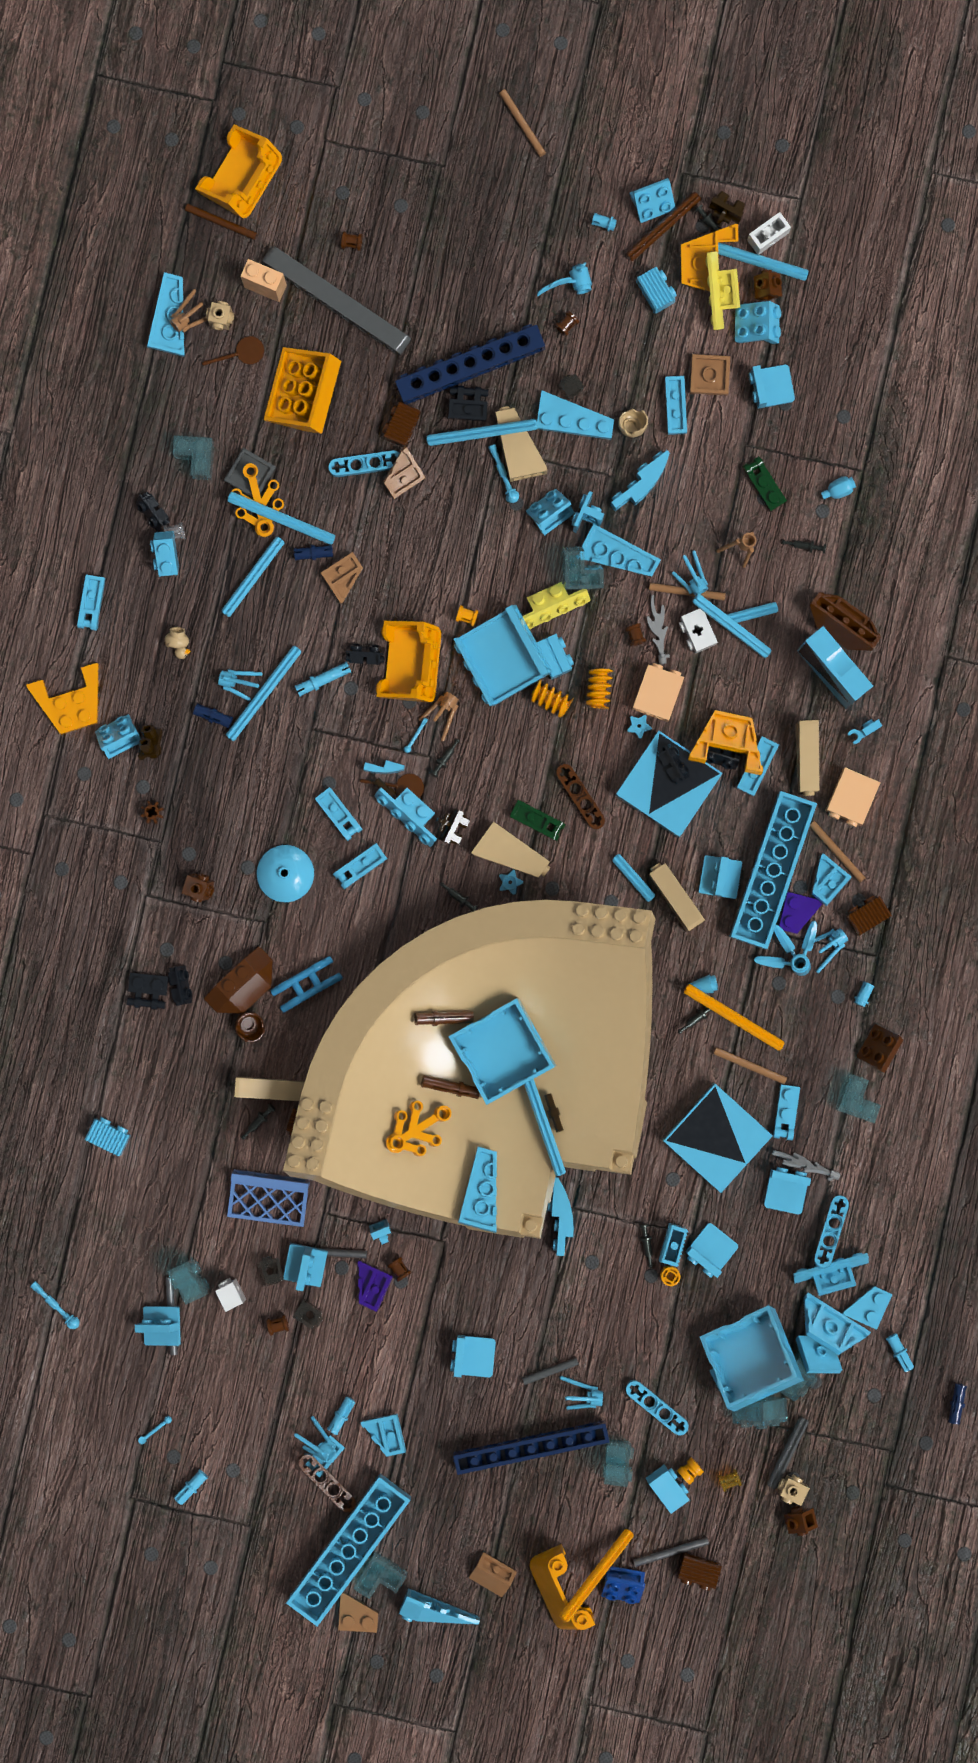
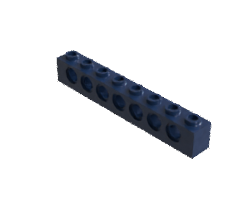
(530, 333)
(531, 1447)

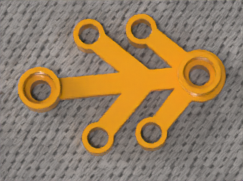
(264, 500)
(414, 1129)

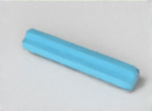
(754, 612)
(633, 877)

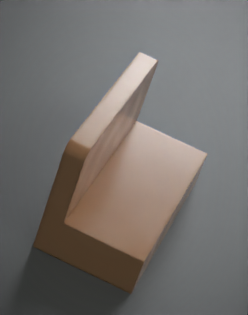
(493, 1575)

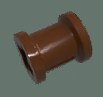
(351, 241)
(566, 323)
(635, 634)
(399, 1269)
(277, 1325)

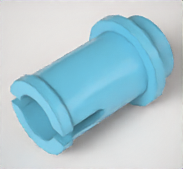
(604, 222)
(863, 994)

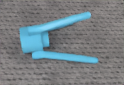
(698, 584)
(229, 679)
(836, 939)
(592, 1398)
(324, 1451)

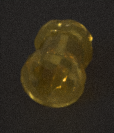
(730, 1480)

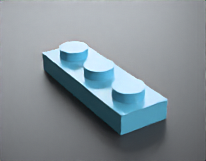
(676, 405)
(750, 782)

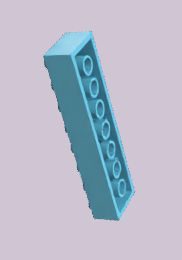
(773, 870)
(348, 1550)

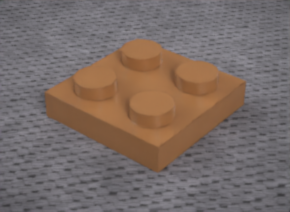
(710, 374)

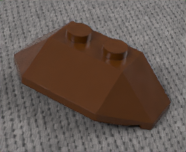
(844, 622)
(242, 984)

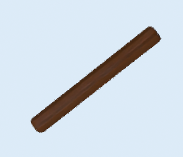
(663, 226)

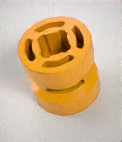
(667, 1275)
(693, 1467)

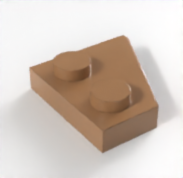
(403, 474)
(342, 575)
(356, 1615)

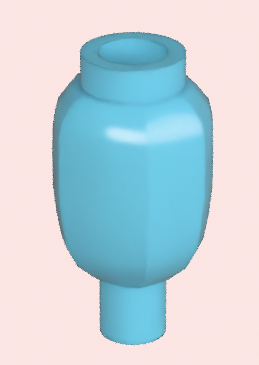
(839, 488)

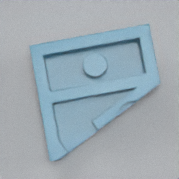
(829, 880)
(869, 1307)
(386, 1433)

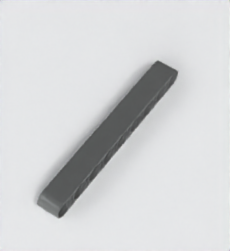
(336, 301)

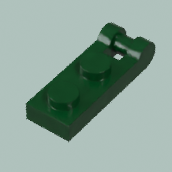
(764, 484)
(536, 820)

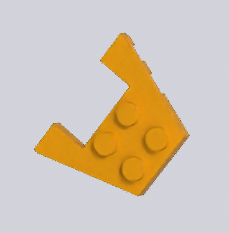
(694, 254)
(72, 709)
(732, 734)

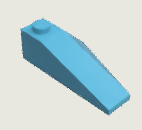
(427, 1609)

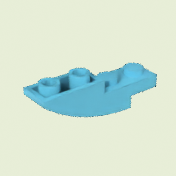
(647, 476)
(561, 1208)

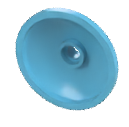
(299, 876)

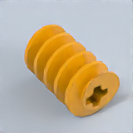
(598, 688)
(551, 699)

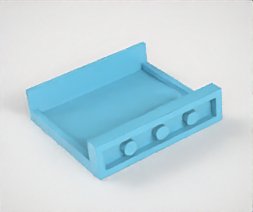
(502, 656)

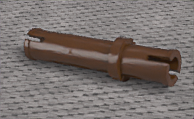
(446, 1018)
(459, 1089)

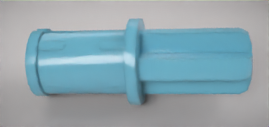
(900, 1352)
(341, 1415)
(190, 1487)

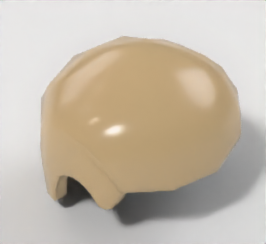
(633, 423)

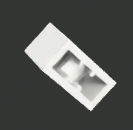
(769, 233)
(699, 620)
(230, 1294)

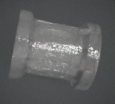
(179, 531)

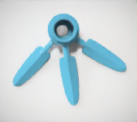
(578, 277)
(788, 946)

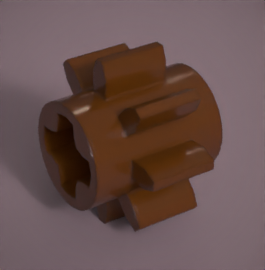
(151, 807)

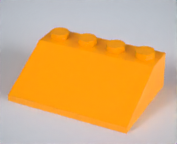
(302, 389)

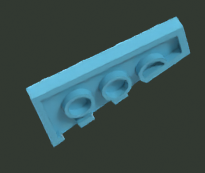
(162, 334)
(567, 417)
(613, 551)
(479, 1202)

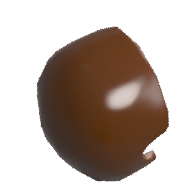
(249, 1027)

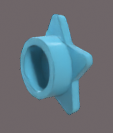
(644, 726)
(515, 882)

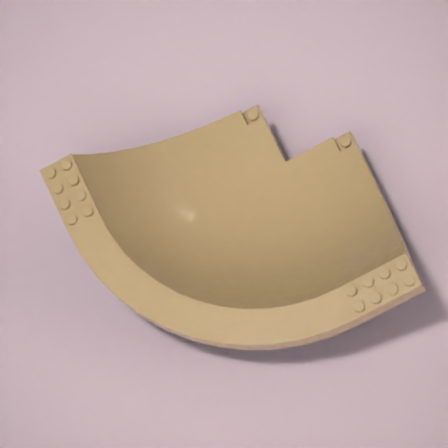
(588, 994)

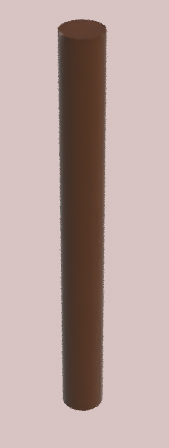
(220, 221)

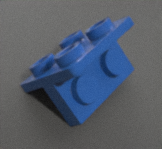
(623, 1585)

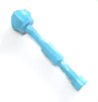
(511, 495)
(72, 1322)

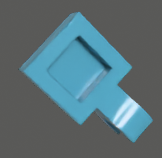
(869, 727)

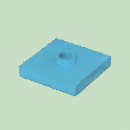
(817, 1357)

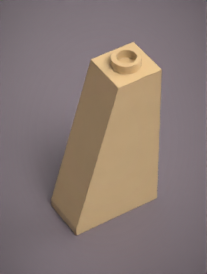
(519, 450)
(807, 756)
(507, 850)
(676, 896)
(268, 1088)

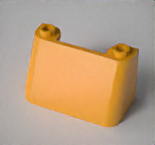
(243, 172)
(411, 661)
(545, 1570)

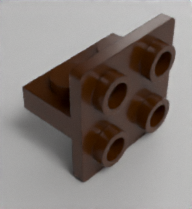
(880, 1048)

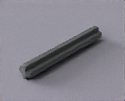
(787, 1452)

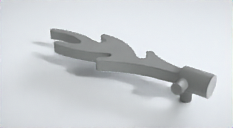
(656, 628)
(801, 1162)

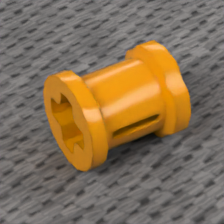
(466, 615)

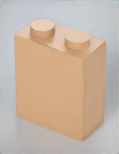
(263, 280)
(658, 692)
(852, 797)

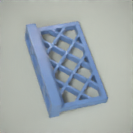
(273, 1182)

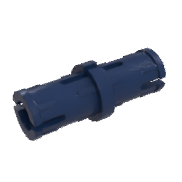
(313, 552)
(213, 715)
(957, 1404)

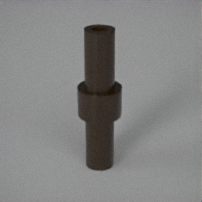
(379, 783)
(553, 1113)

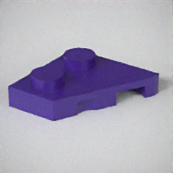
(797, 912)
(372, 1285)

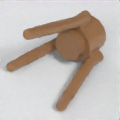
(180, 321)
(745, 543)
(447, 702)

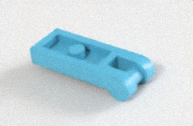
(91, 601)
(338, 813)
(360, 865)
(786, 1111)

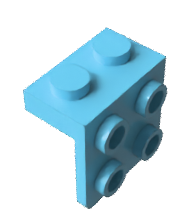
(757, 322)
(771, 386)
(786, 1190)
(711, 1250)
(473, 1356)

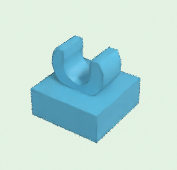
(380, 1231)

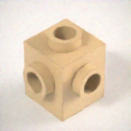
(223, 321)
(799, 1492)

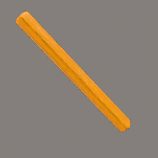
(734, 1017)
(596, 1575)

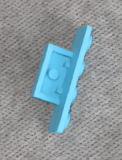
(410, 811)
(835, 1277)

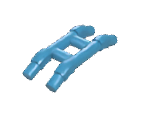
(294, 982)

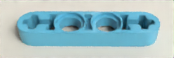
(365, 461)
(832, 1232)
(655, 1409)

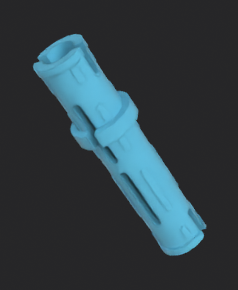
(322, 679)

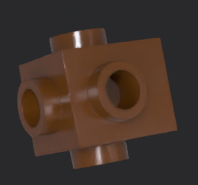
(767, 285)
(198, 887)
(797, 1523)

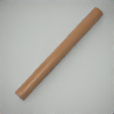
(522, 123)
(683, 591)
(836, 850)
(749, 1065)

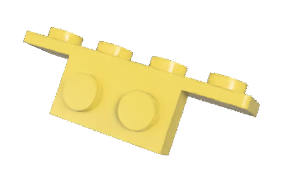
(723, 289)
(552, 603)

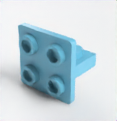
(653, 200)
(550, 511)
(592, 515)
(117, 736)
(720, 877)
(305, 1265)
(160, 1325)

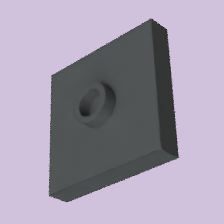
(237, 479)

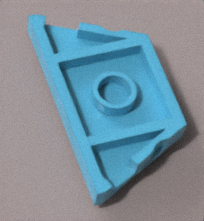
(830, 1326)

